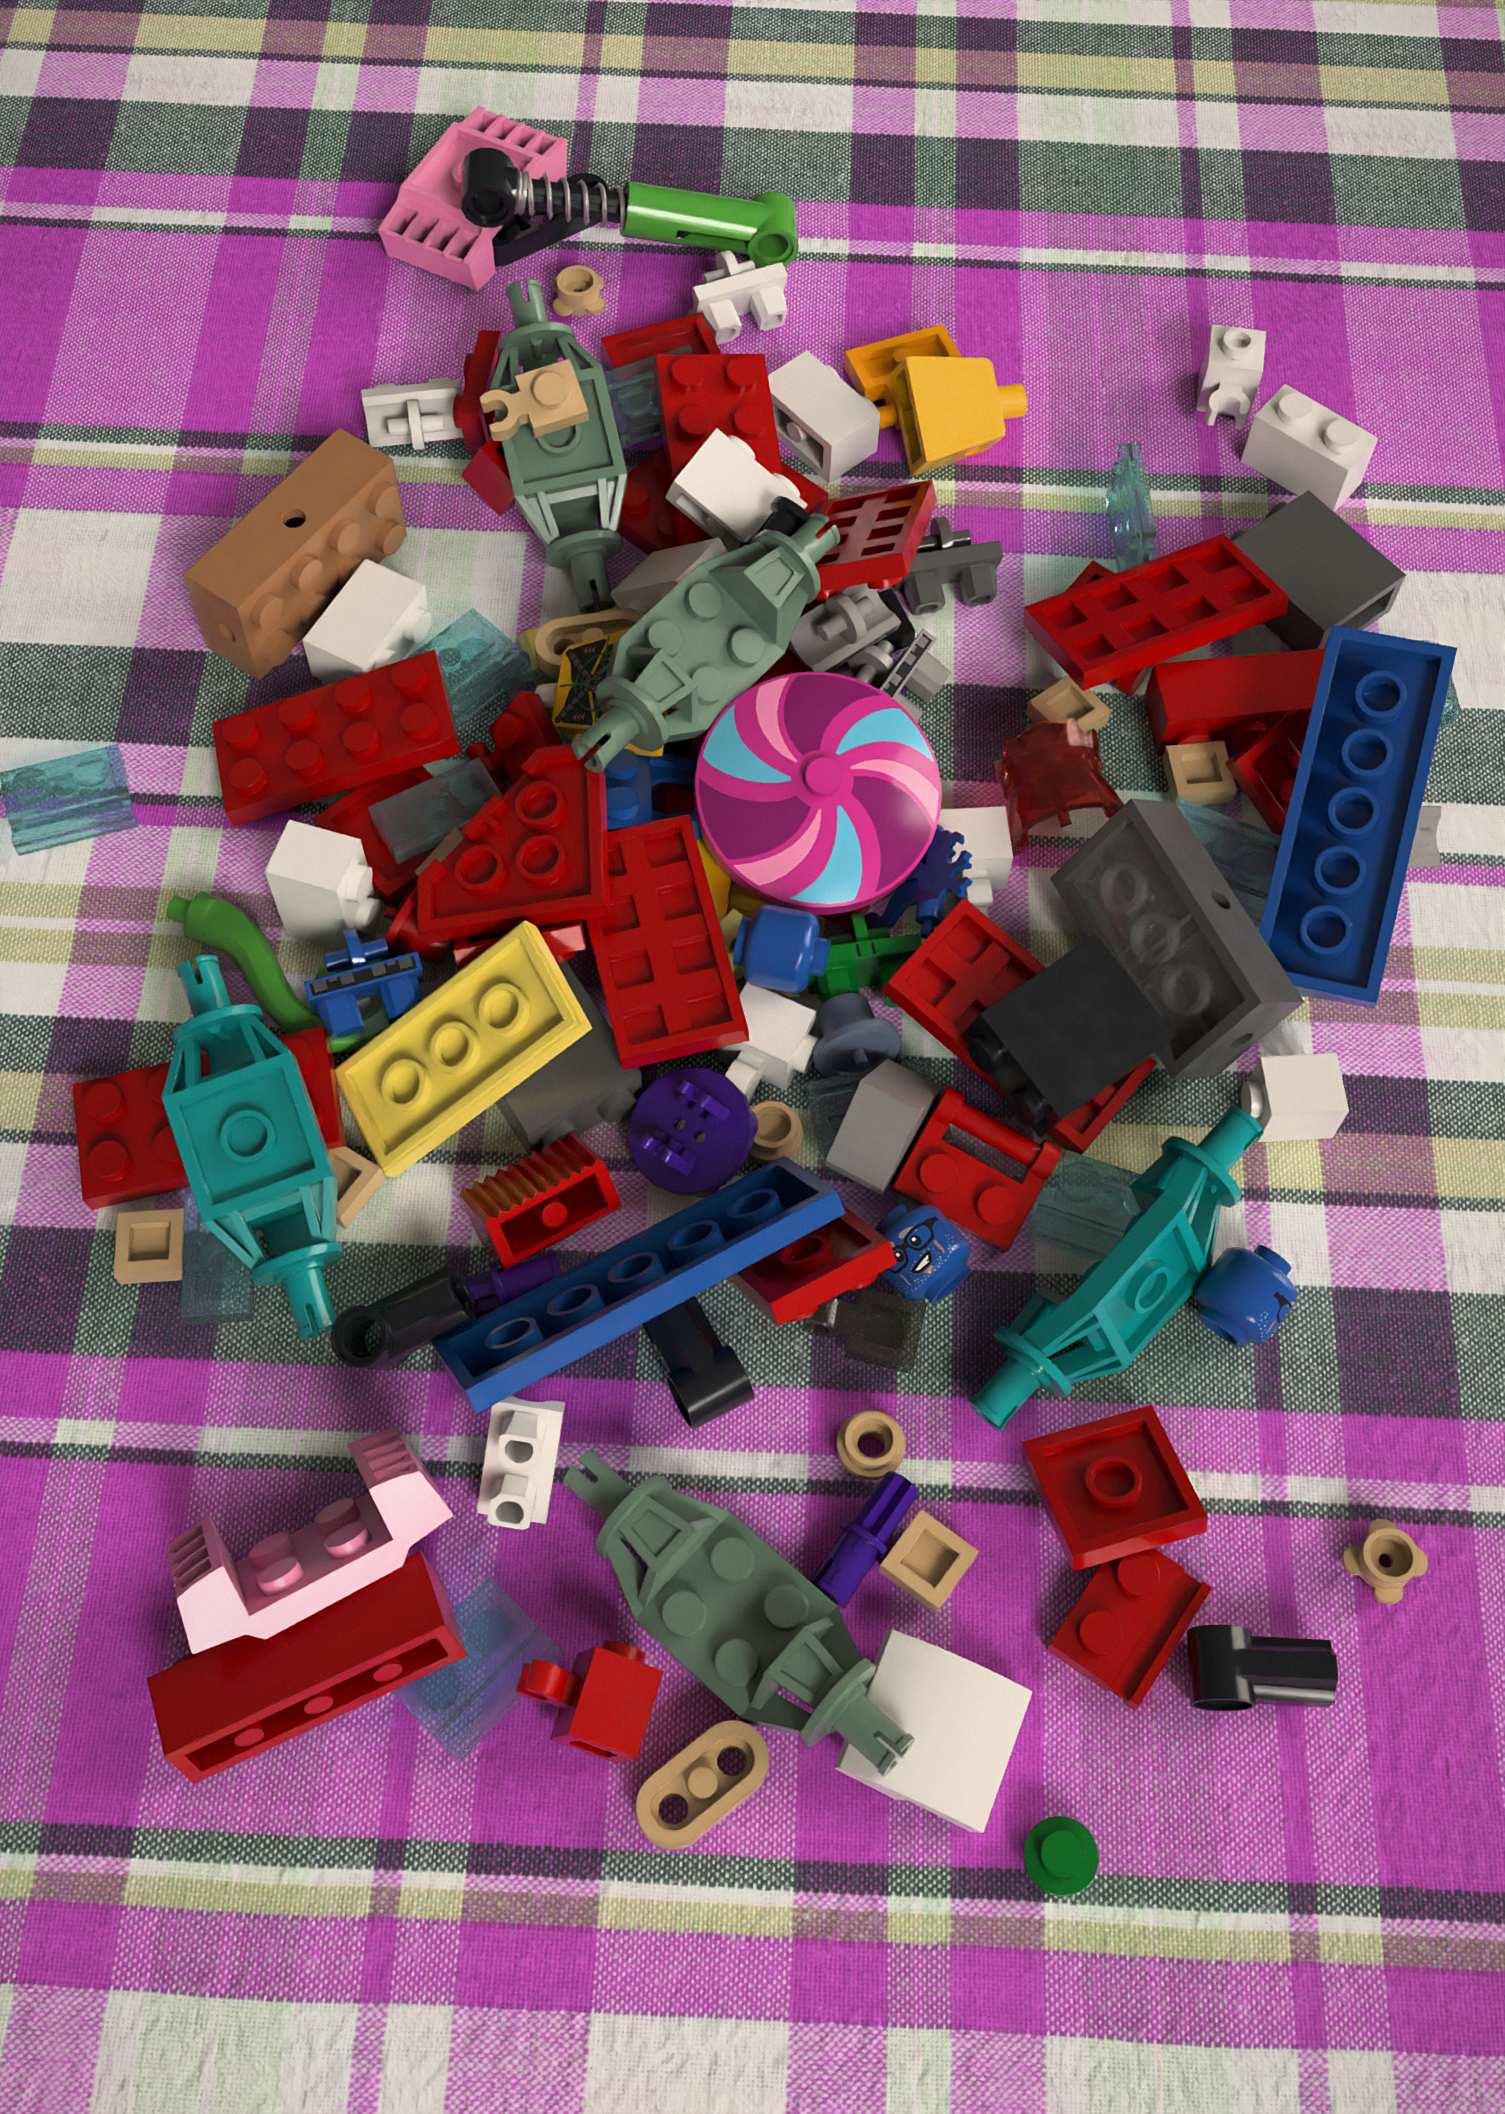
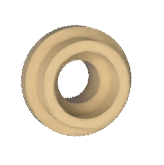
(875, 1425)

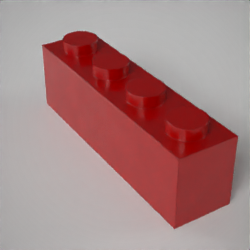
(1229, 696)
(262, 1691)

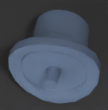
(853, 1037)

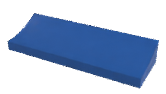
(1355, 812)
(634, 1281)

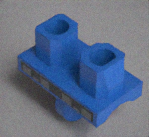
(338, 993)

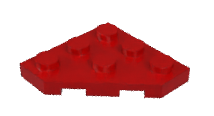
(525, 855)

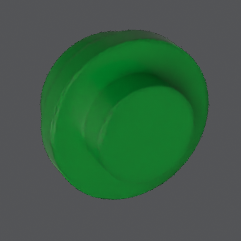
(1060, 1856)

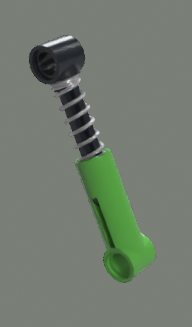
(755, 227)

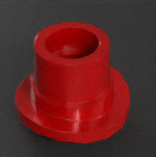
(403, 931)

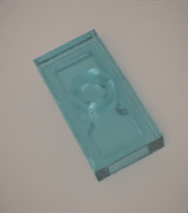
(430, 811)
(214, 1279)

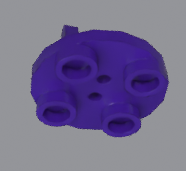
(672, 1155)

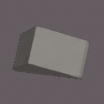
(882, 1125)

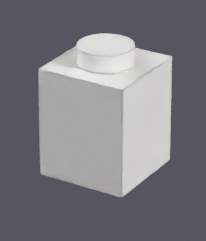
(1296, 1097)

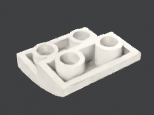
(960, 1724)

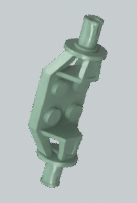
(567, 473)
(706, 642)
(736, 1613)

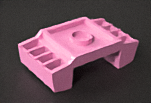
(428, 218)
(318, 1564)

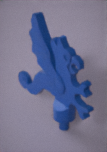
(928, 885)

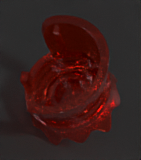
(1049, 774)

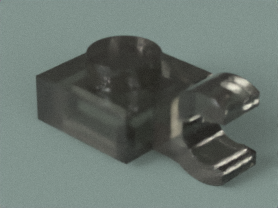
(879, 1328)

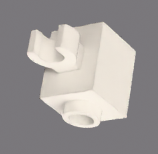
(1230, 373)
(989, 842)
(777, 1045)

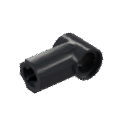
(406, 1321)
(701, 1372)
(1241, 1670)

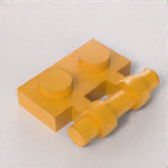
(871, 365)

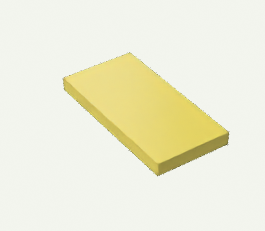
(461, 1049)

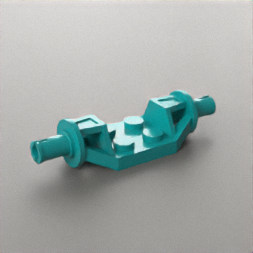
(253, 1145)
(1135, 1286)

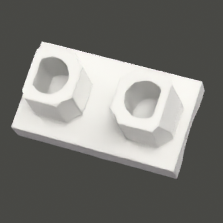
(739, 290)
(411, 413)
(520, 1462)

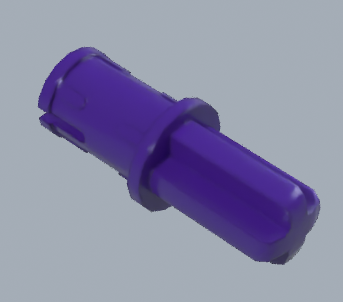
(499, 1287)
(864, 1539)

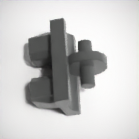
(948, 559)

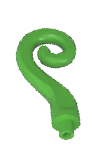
(234, 932)

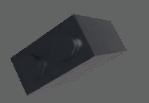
(1066, 1036)

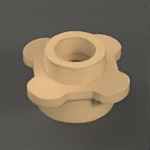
(578, 292)
(1399, 1547)

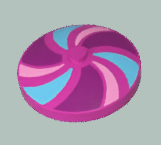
(817, 792)

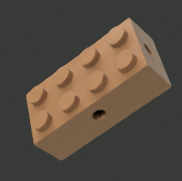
(296, 553)

